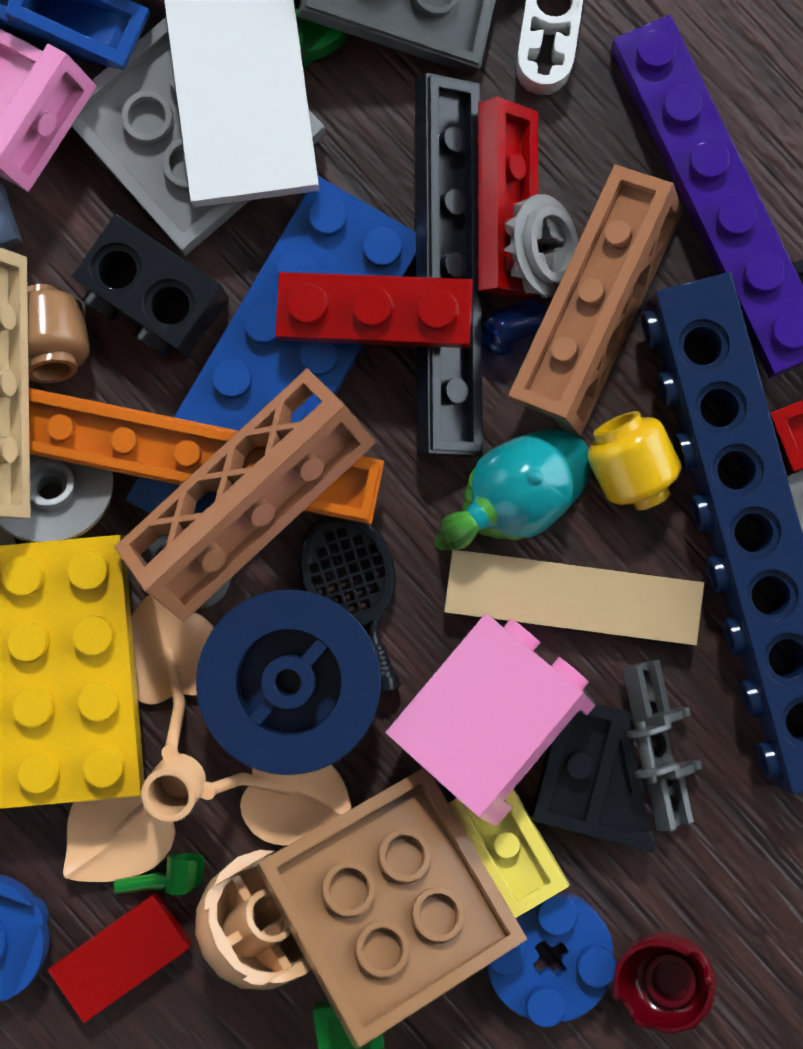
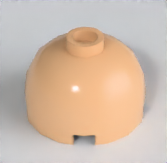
(244, 930)

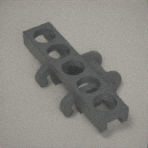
(663, 775)

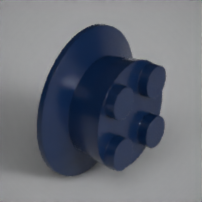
(288, 682)

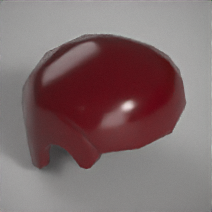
(665, 982)

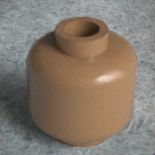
(55, 334)

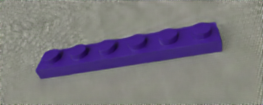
(715, 188)

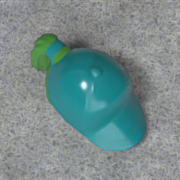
(518, 489)

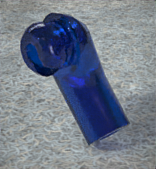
(511, 325)

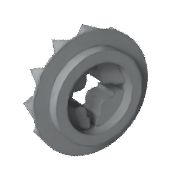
(543, 221)

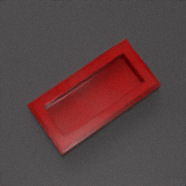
(120, 956)

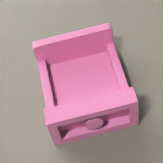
(37, 106)
(490, 715)

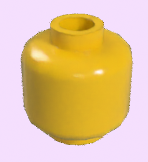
(634, 460)

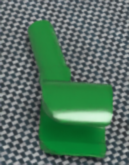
(182, 875)

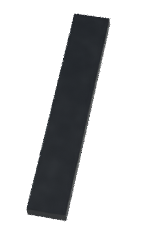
(448, 248)

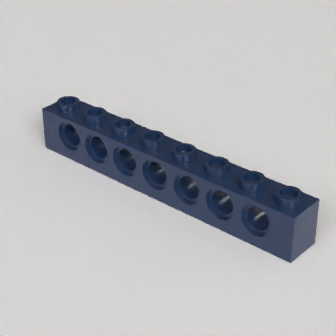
(713, 312)

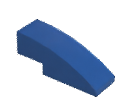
(84, 29)

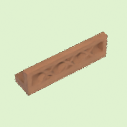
(598, 298)
(250, 501)

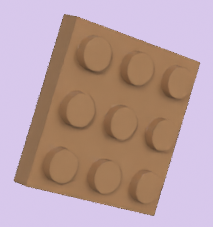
(390, 906)

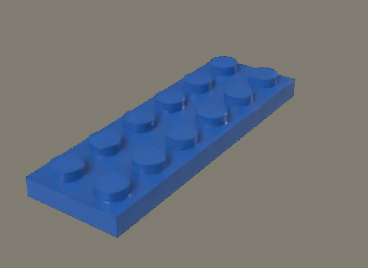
(250, 364)

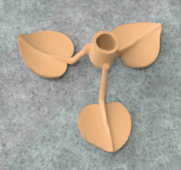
(136, 833)

